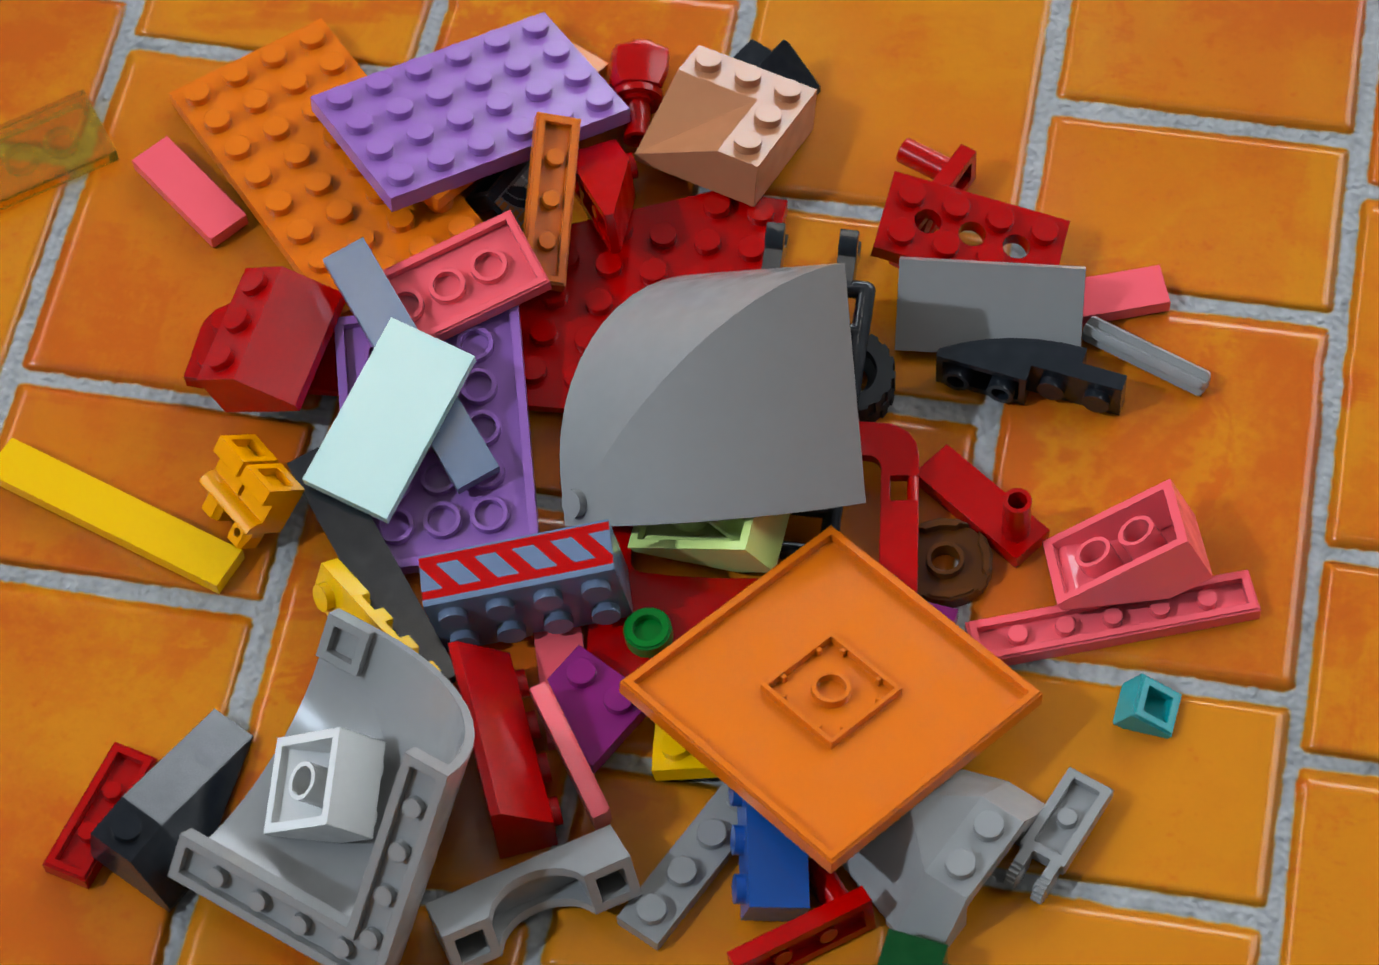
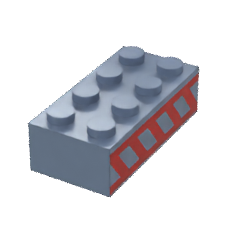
(526, 585)

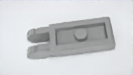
(1059, 831)

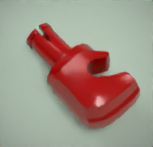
(637, 77)

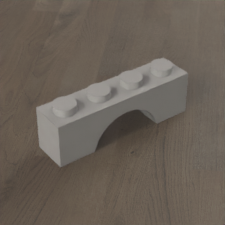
(583, 873)

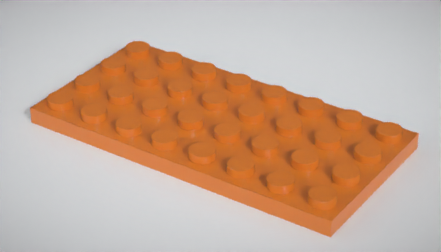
(289, 167)

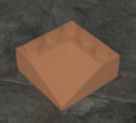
(728, 125)

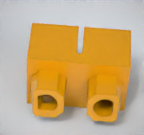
(249, 489)

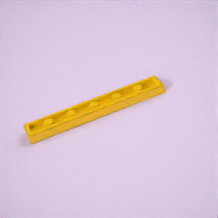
(118, 516)

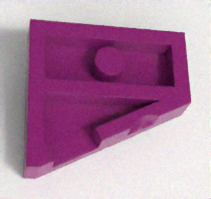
(593, 705)

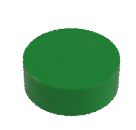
(647, 632)

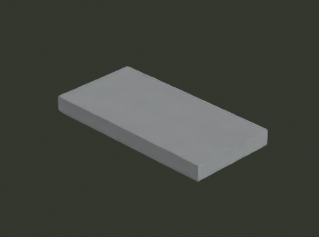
(979, 300)

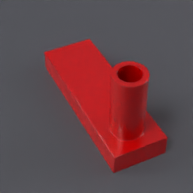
(956, 171)
(986, 508)
(835, 922)

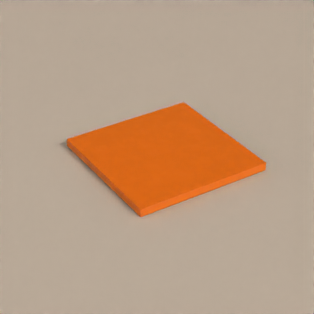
(830, 697)

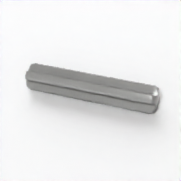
(1146, 356)

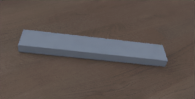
(373, 304)

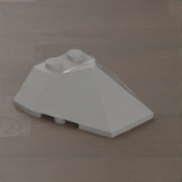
(943, 853)

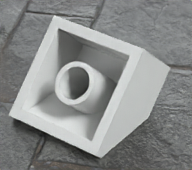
(325, 786)

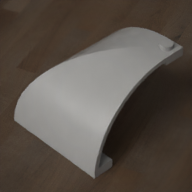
(716, 402)
(358, 896)

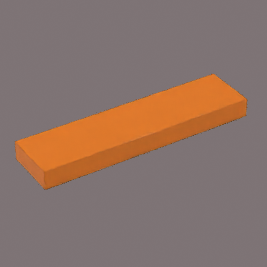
(552, 193)

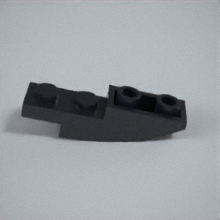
(1015, 366)

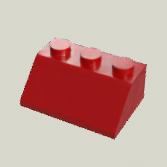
(270, 341)

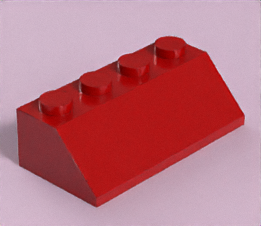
(505, 750)

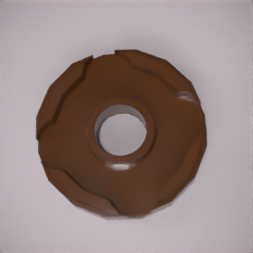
(969, 548)

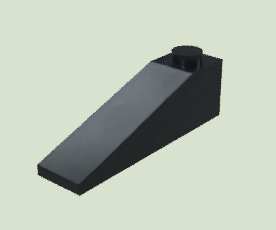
(177, 794)

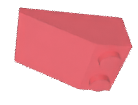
(1129, 553)

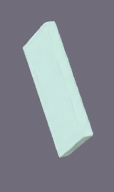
(389, 420)

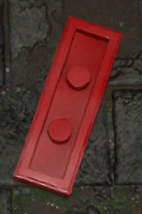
(71, 853)

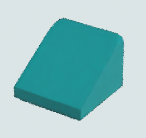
(1147, 707)

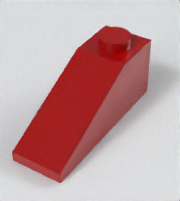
(607, 189)

